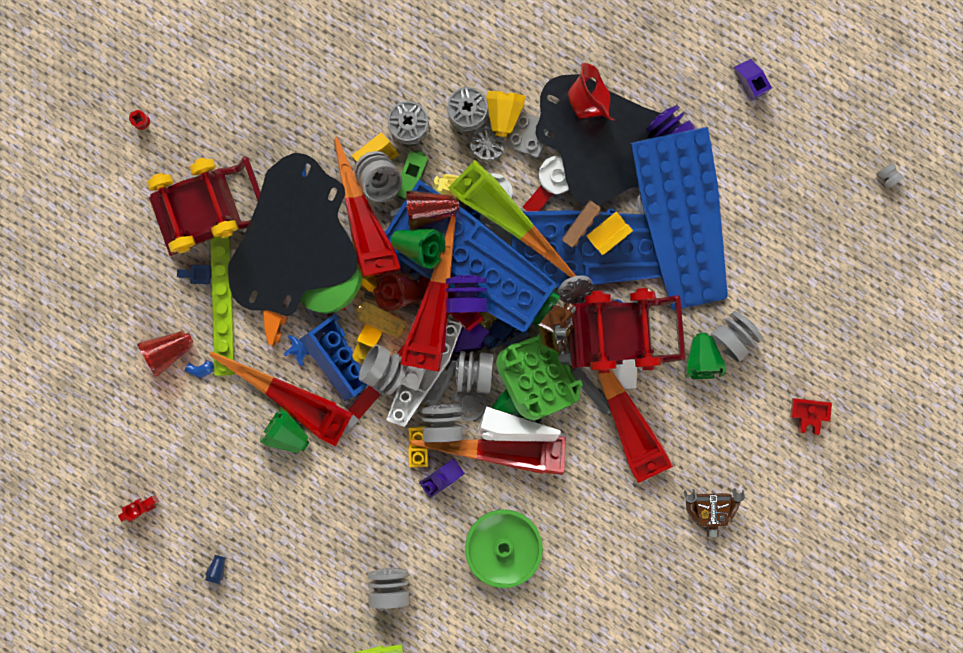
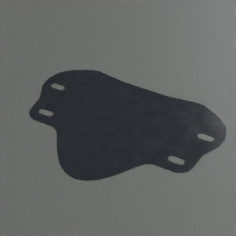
(593, 149)
(292, 239)

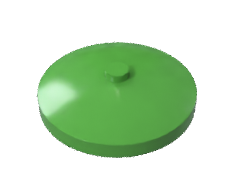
(333, 298)
(503, 548)

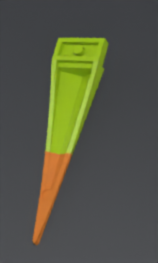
(486, 195)

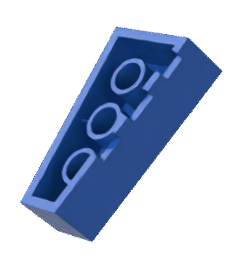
(334, 357)

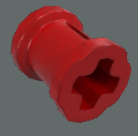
(141, 125)

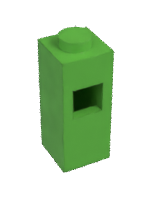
(412, 172)

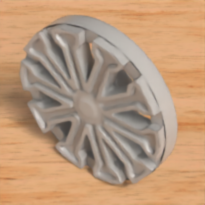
(486, 144)
(575, 289)
(469, 403)

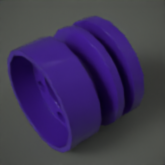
(668, 123)
(466, 294)

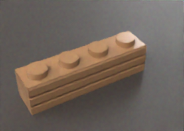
(581, 223)

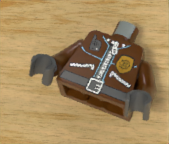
(556, 328)
(713, 509)

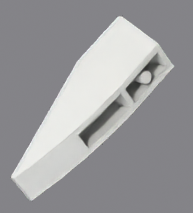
(419, 381)

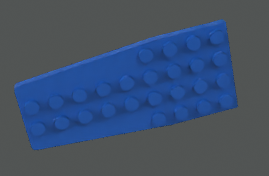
(683, 214)
(626, 261)
(513, 283)

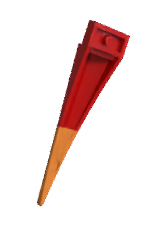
(370, 242)
(428, 333)
(313, 411)
(641, 445)
(525, 455)

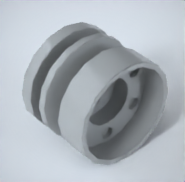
(461, 118)
(408, 134)
(378, 176)
(740, 332)
(382, 369)
(474, 372)
(442, 423)
(388, 588)

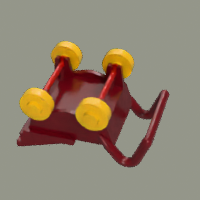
(197, 206)

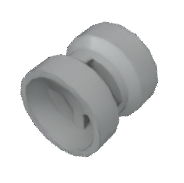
(890, 175)

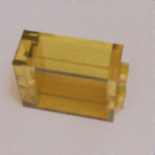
(381, 320)

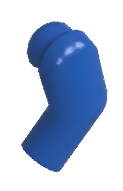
(200, 371)

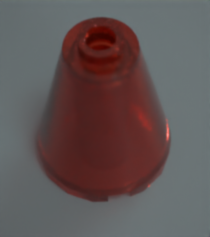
(429, 208)
(397, 291)
(164, 350)

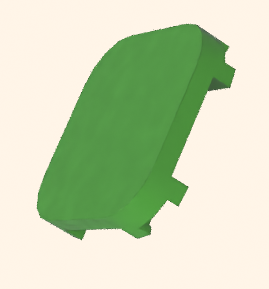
(537, 379)

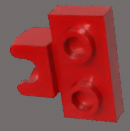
(810, 413)
(137, 508)

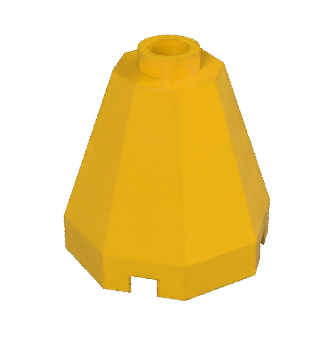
(504, 111)

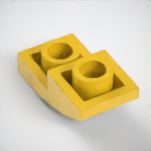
(417, 455)

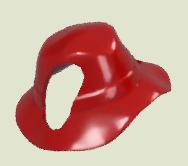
(587, 104)

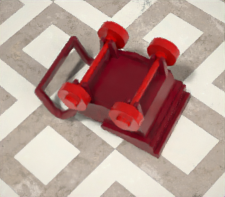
(616, 332)

